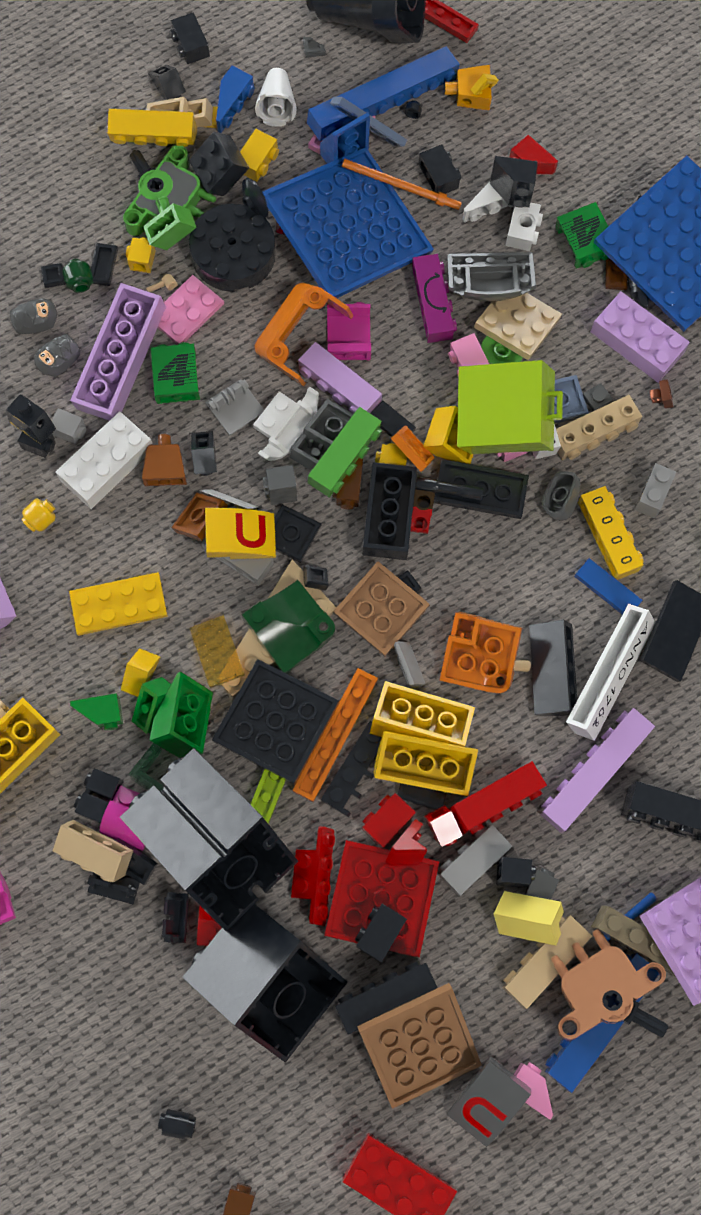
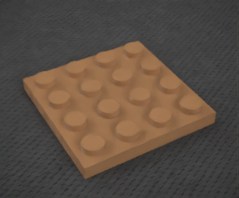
(420, 1045)

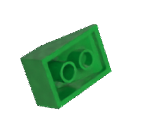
(182, 717)

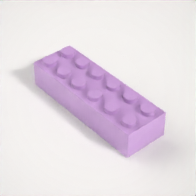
(118, 352)

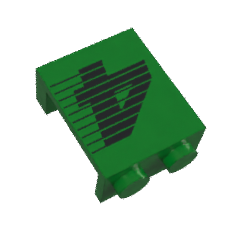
(580, 230)
(175, 373)

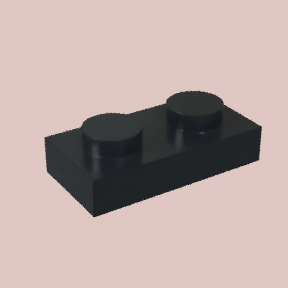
(140, 865)

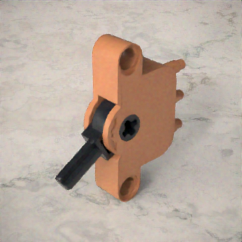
(604, 976)

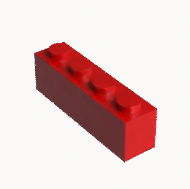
(497, 798)

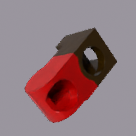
(422, 511)

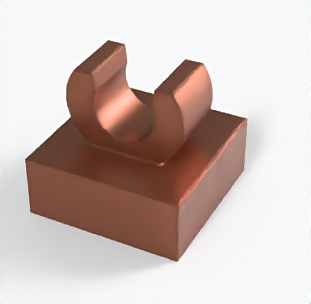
(663, 394)

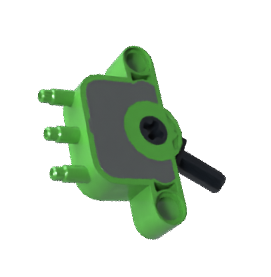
(168, 180)

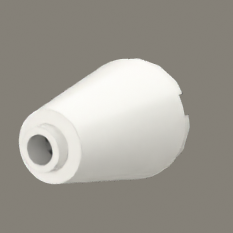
(276, 99)

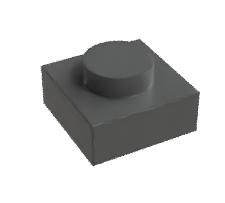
(597, 397)

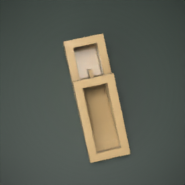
(182, 105)

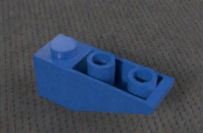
(234, 90)

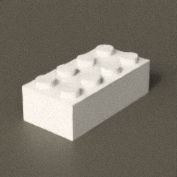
(104, 460)

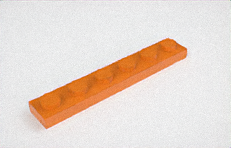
(335, 735)

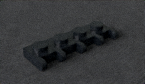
(352, 771)

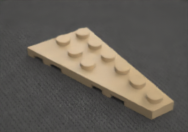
(250, 649)

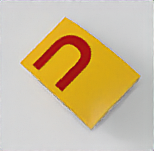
(239, 533)

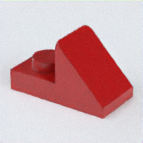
(407, 848)

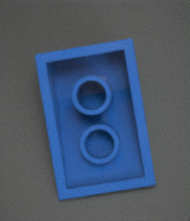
(346, 139)

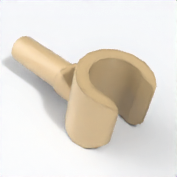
(167, 280)

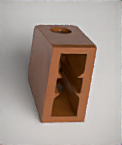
(163, 464)

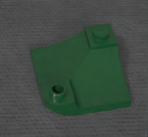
(289, 626)

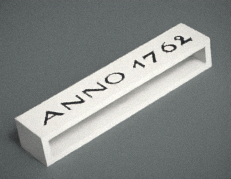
(611, 672)

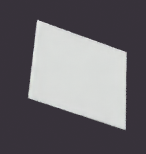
(229, 498)

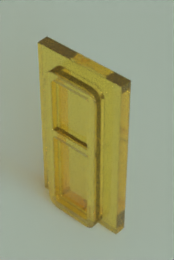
(217, 651)

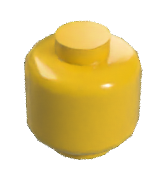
(38, 515)

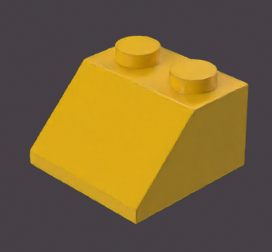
(442, 436)

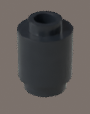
(177, 1124)

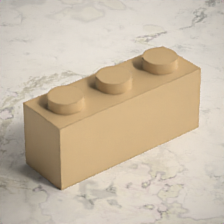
(92, 851)

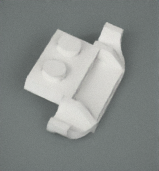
(285, 422)

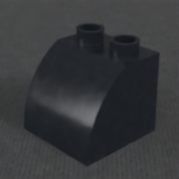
(265, 981)

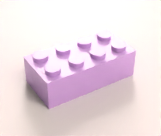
(639, 337)

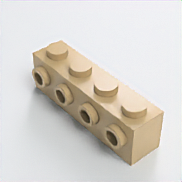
(598, 426)

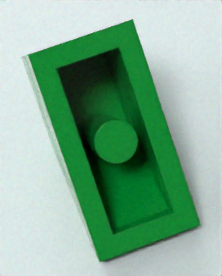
(148, 703)
(101, 710)

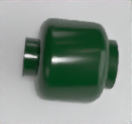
(78, 275)

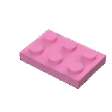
(188, 310)

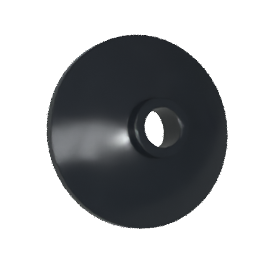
(254, 198)

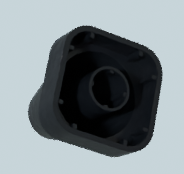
(395, 19)

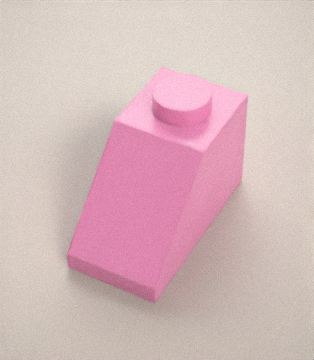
(539, 1095)

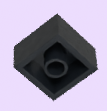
(218, 164)

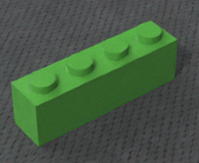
(344, 452)

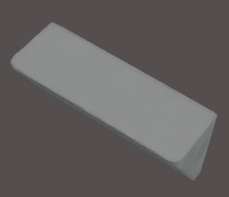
(408, 664)

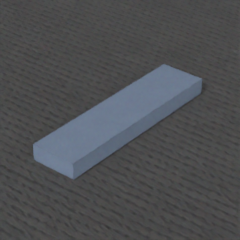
(375, 126)

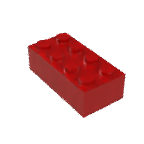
(397, 1181)

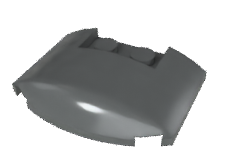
(491, 275)

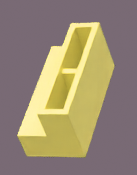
(529, 917)

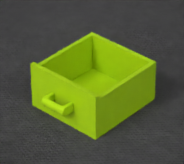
(507, 407)

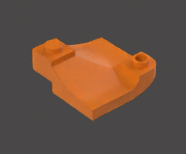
(480, 653)

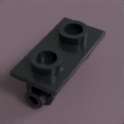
(122, 890)
(177, 907)

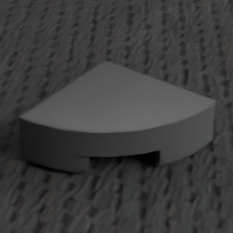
(313, 48)

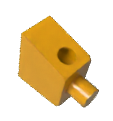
(464, 82)

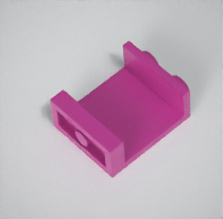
(349, 337)

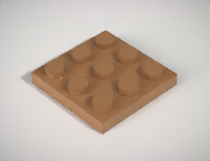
(381, 608)

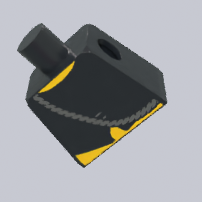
(26, 415)

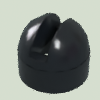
(413, 109)

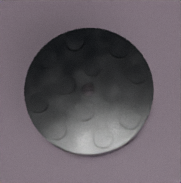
(232, 247)

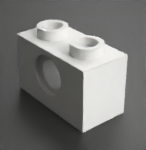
(520, 236)

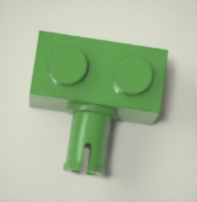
(170, 225)

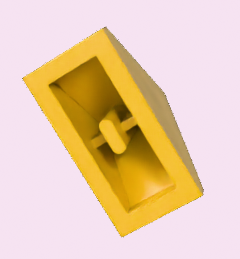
(139, 671)

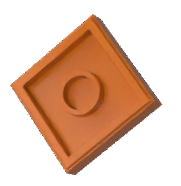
(412, 448)

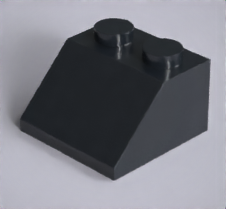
(514, 180)

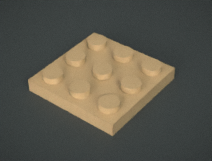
(518, 323)

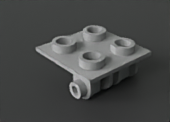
(235, 406)

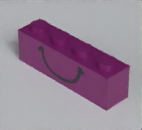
(433, 298)

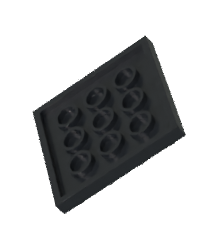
(276, 721)

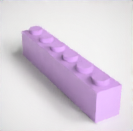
(597, 770)

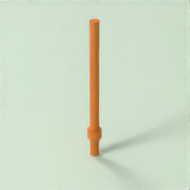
(440, 198)

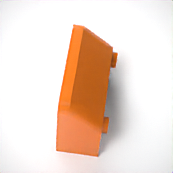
(271, 344)

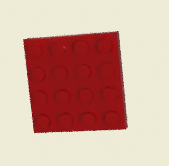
(370, 881)

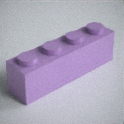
(338, 380)

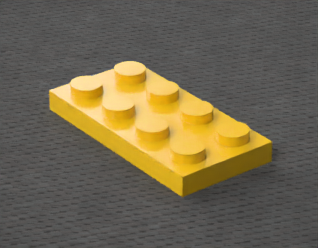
(118, 603)

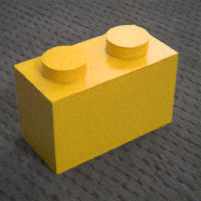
(258, 154)

